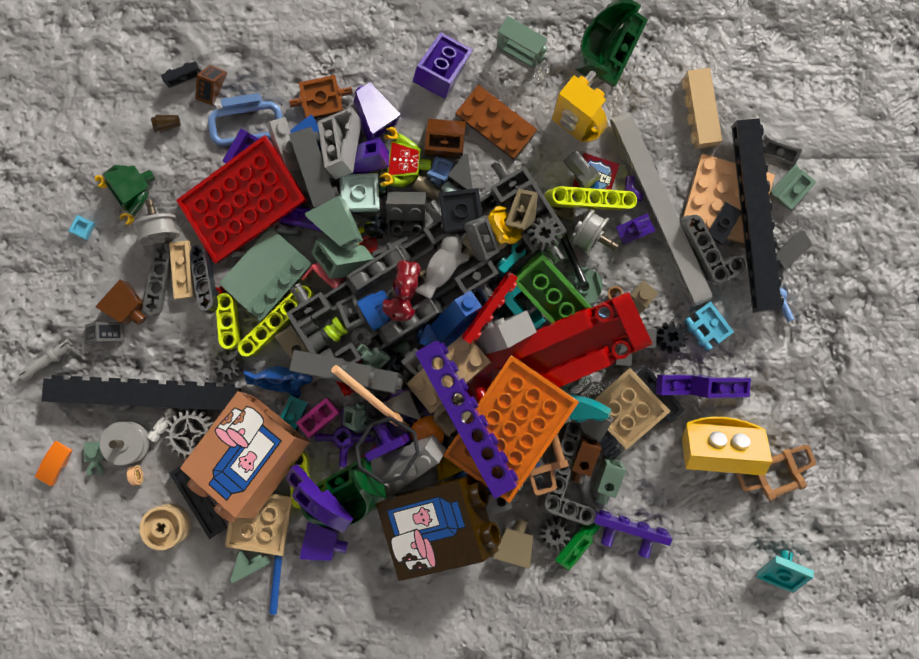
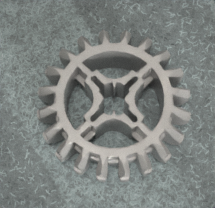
(190, 426)

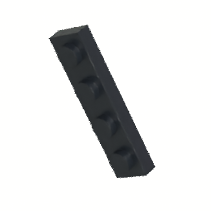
(201, 506)

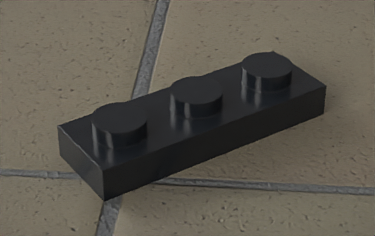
(672, 404)

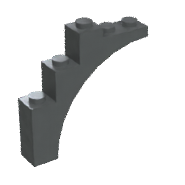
(365, 375)

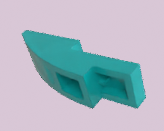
(589, 409)

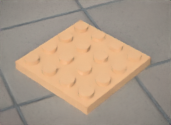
(711, 187)

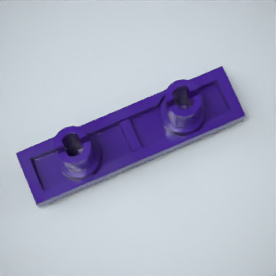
(639, 529)

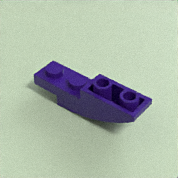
(318, 504)

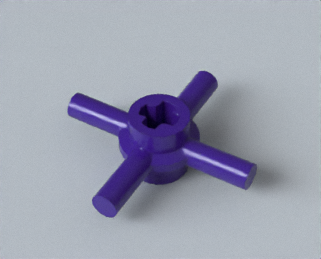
(343, 446)

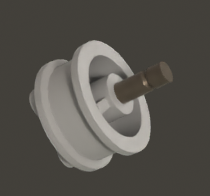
(590, 232)

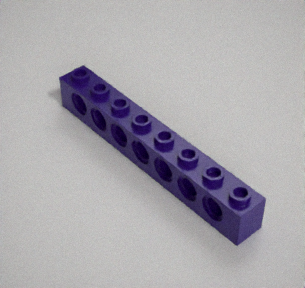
(497, 485)

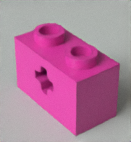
(318, 417)

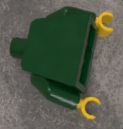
(127, 187)

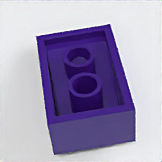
(442, 65)

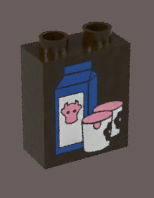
(439, 527)

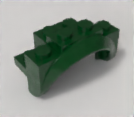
(607, 47)
(353, 490)

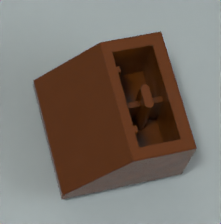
(445, 138)

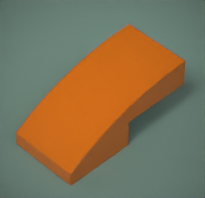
(53, 462)

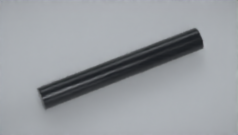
(573, 260)

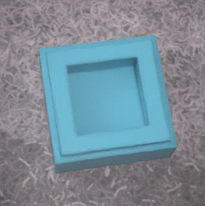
(82, 227)

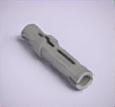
(52, 355)

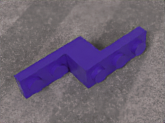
(703, 385)

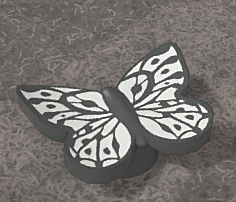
(586, 387)

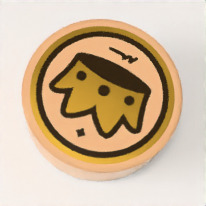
(135, 475)

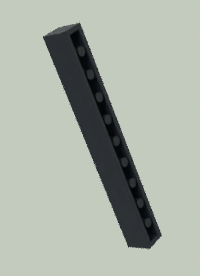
(756, 216)
(136, 393)

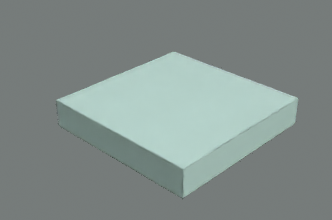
(360, 192)

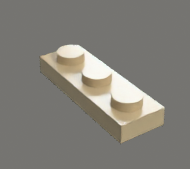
(181, 270)

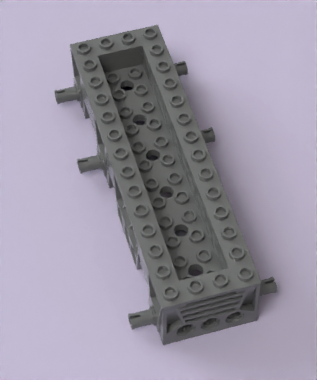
(377, 275)

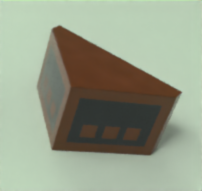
(209, 84)

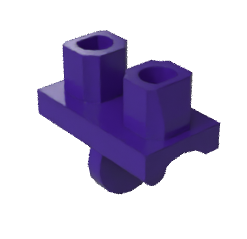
(635, 229)

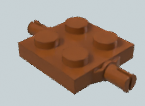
(321, 97)

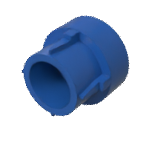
(372, 309)

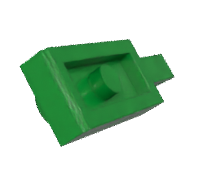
(577, 546)

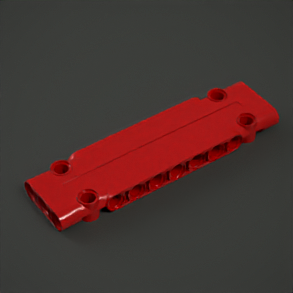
(575, 344)

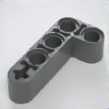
(709, 246)

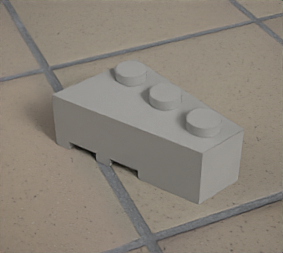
(339, 141)
(505, 332)

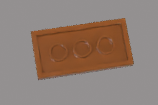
(496, 122)

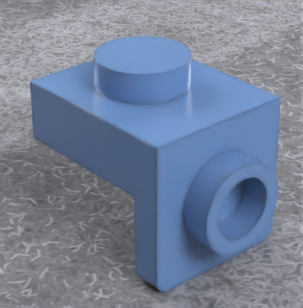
(440, 171)

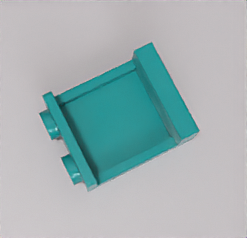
(536, 316)

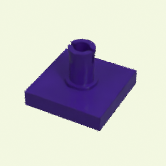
(387, 442)

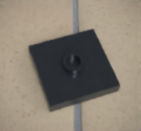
(459, 208)

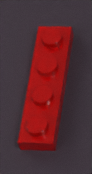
(495, 301)

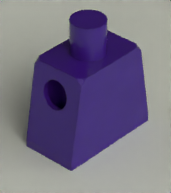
(321, 543)

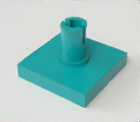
(785, 573)

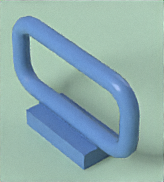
(238, 105)

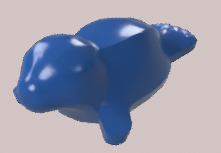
(279, 380)

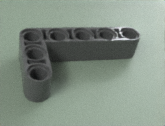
(562, 476)

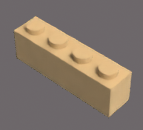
(701, 108)

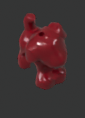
(405, 287)

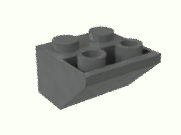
(406, 213)

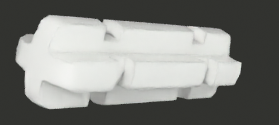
(161, 425)

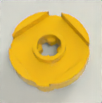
(503, 233)

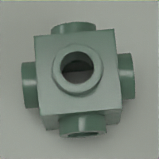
(355, 417)

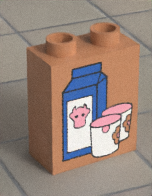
(243, 457)

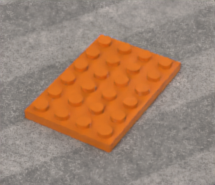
(524, 416)

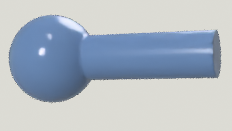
(785, 308)

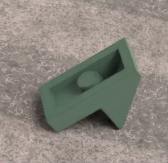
(244, 567)

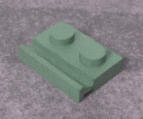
(792, 187)

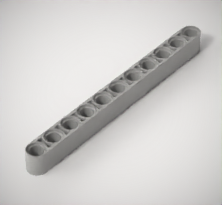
(661, 209)

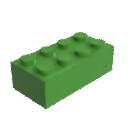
(549, 288)

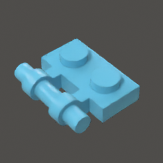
(714, 324)

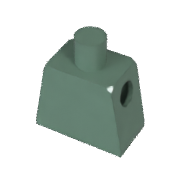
(611, 472)

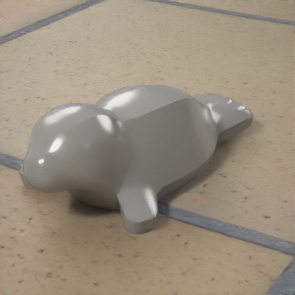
(443, 264)

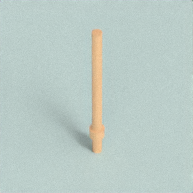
(367, 395)

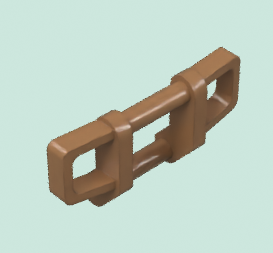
(560, 463)
(799, 482)

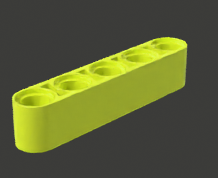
(599, 198)
(267, 325)

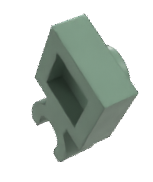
(93, 455)

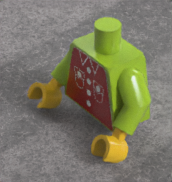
(404, 161)

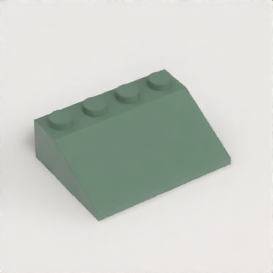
(265, 274)

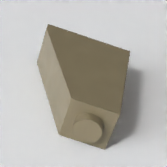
(643, 295)

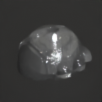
(542, 72)

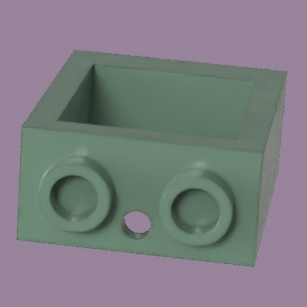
(522, 42)

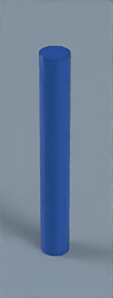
(275, 585)

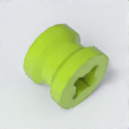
(336, 329)

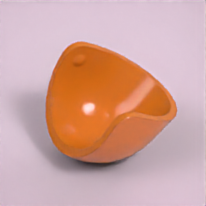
(426, 427)

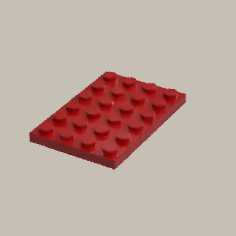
(241, 199)

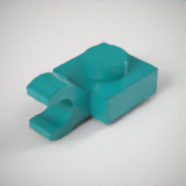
(507, 263)

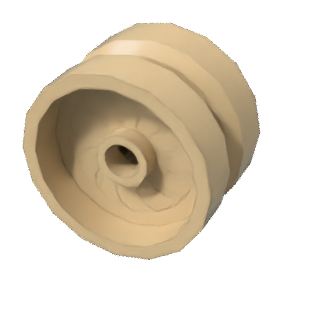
(153, 527)

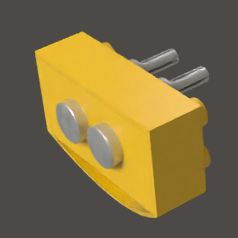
(581, 109)
(725, 446)

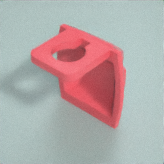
(334, 283)

